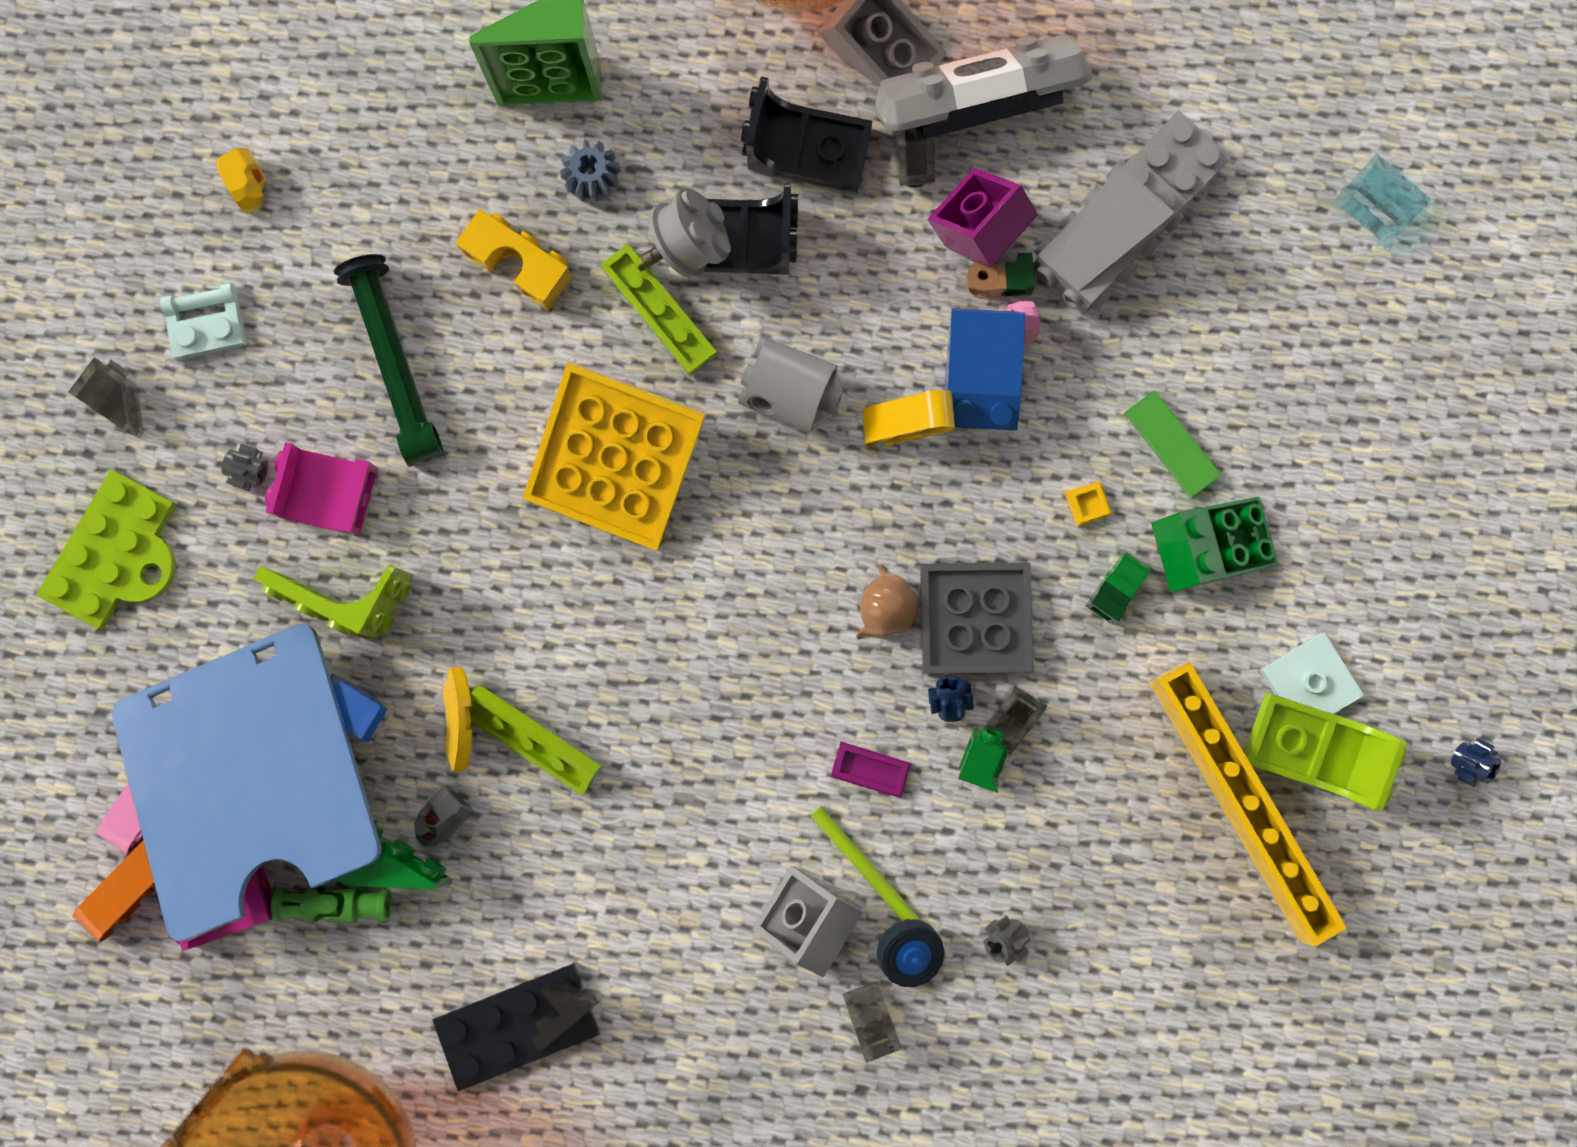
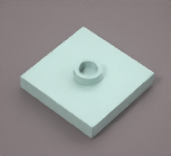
(1313, 676)

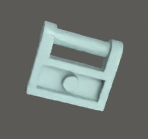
(204, 333)

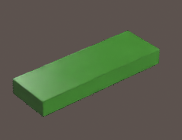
(1172, 444)

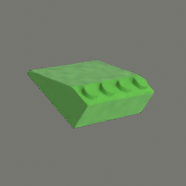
(540, 55)

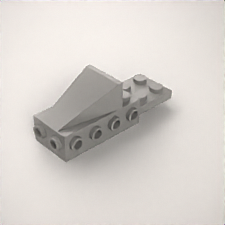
(1128, 214)

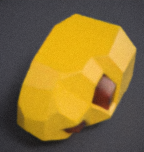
(242, 178)

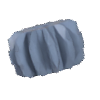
(595, 158)

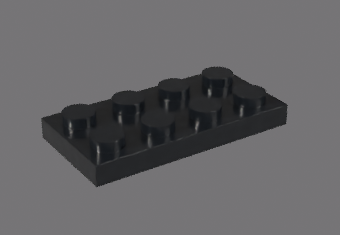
(497, 1030)

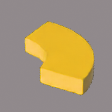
(458, 719)

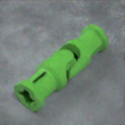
(330, 905)

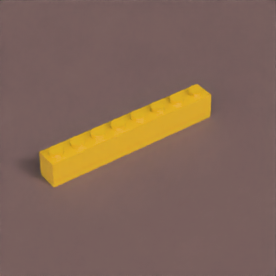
(1247, 805)

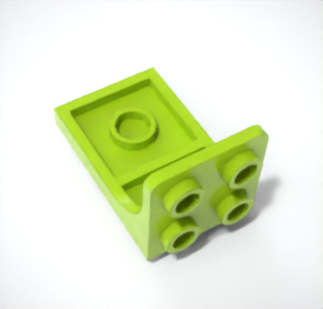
(364, 617)
(1325, 751)

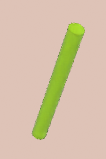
(863, 865)

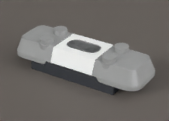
(982, 86)

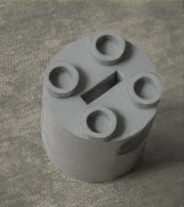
(791, 385)

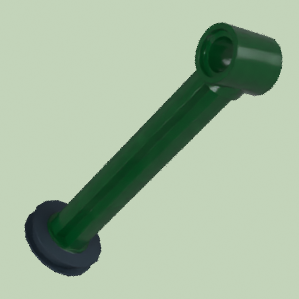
(417, 437)

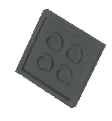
(976, 618)

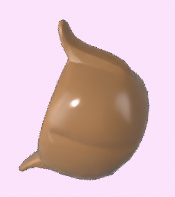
(887, 606)

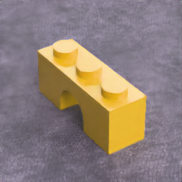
(490, 239)

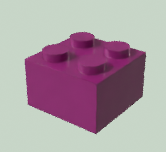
(983, 216)

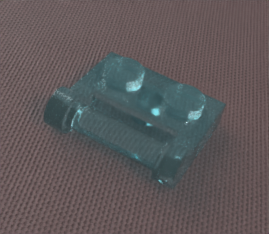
(1389, 193)

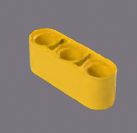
(908, 418)

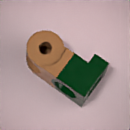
(1002, 279)

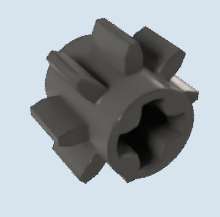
(244, 467)
(1007, 940)

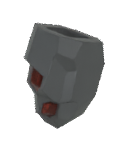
(441, 817)

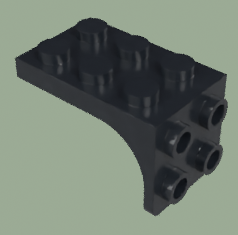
(803, 141)
(759, 234)

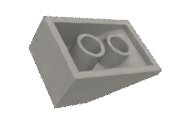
(880, 38)

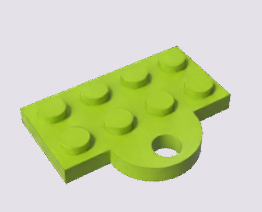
(112, 552)

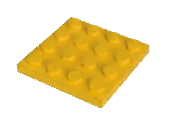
(613, 455)

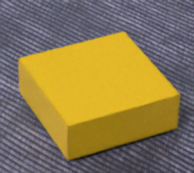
(1088, 503)

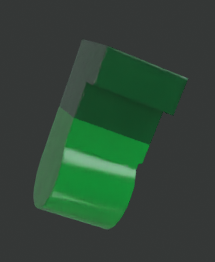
(1118, 588)

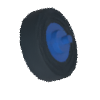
(910, 953)

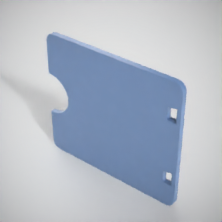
(242, 775)

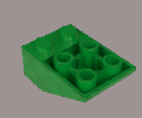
(1214, 543)
(398, 869)

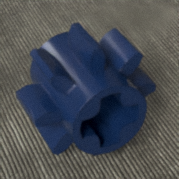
(950, 699)
(1476, 762)

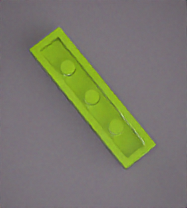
(659, 310)
(532, 740)

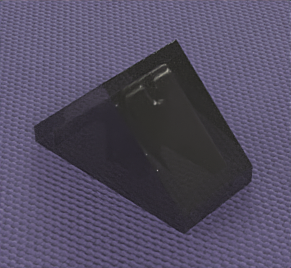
(1015, 716)

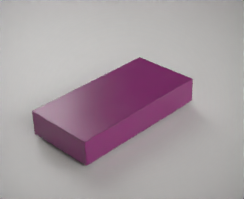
(870, 769)

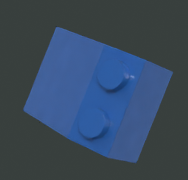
(985, 367)

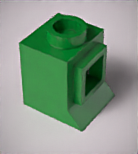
(983, 758)

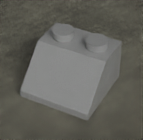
(807, 922)

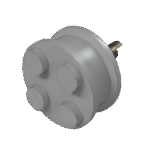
(687, 234)

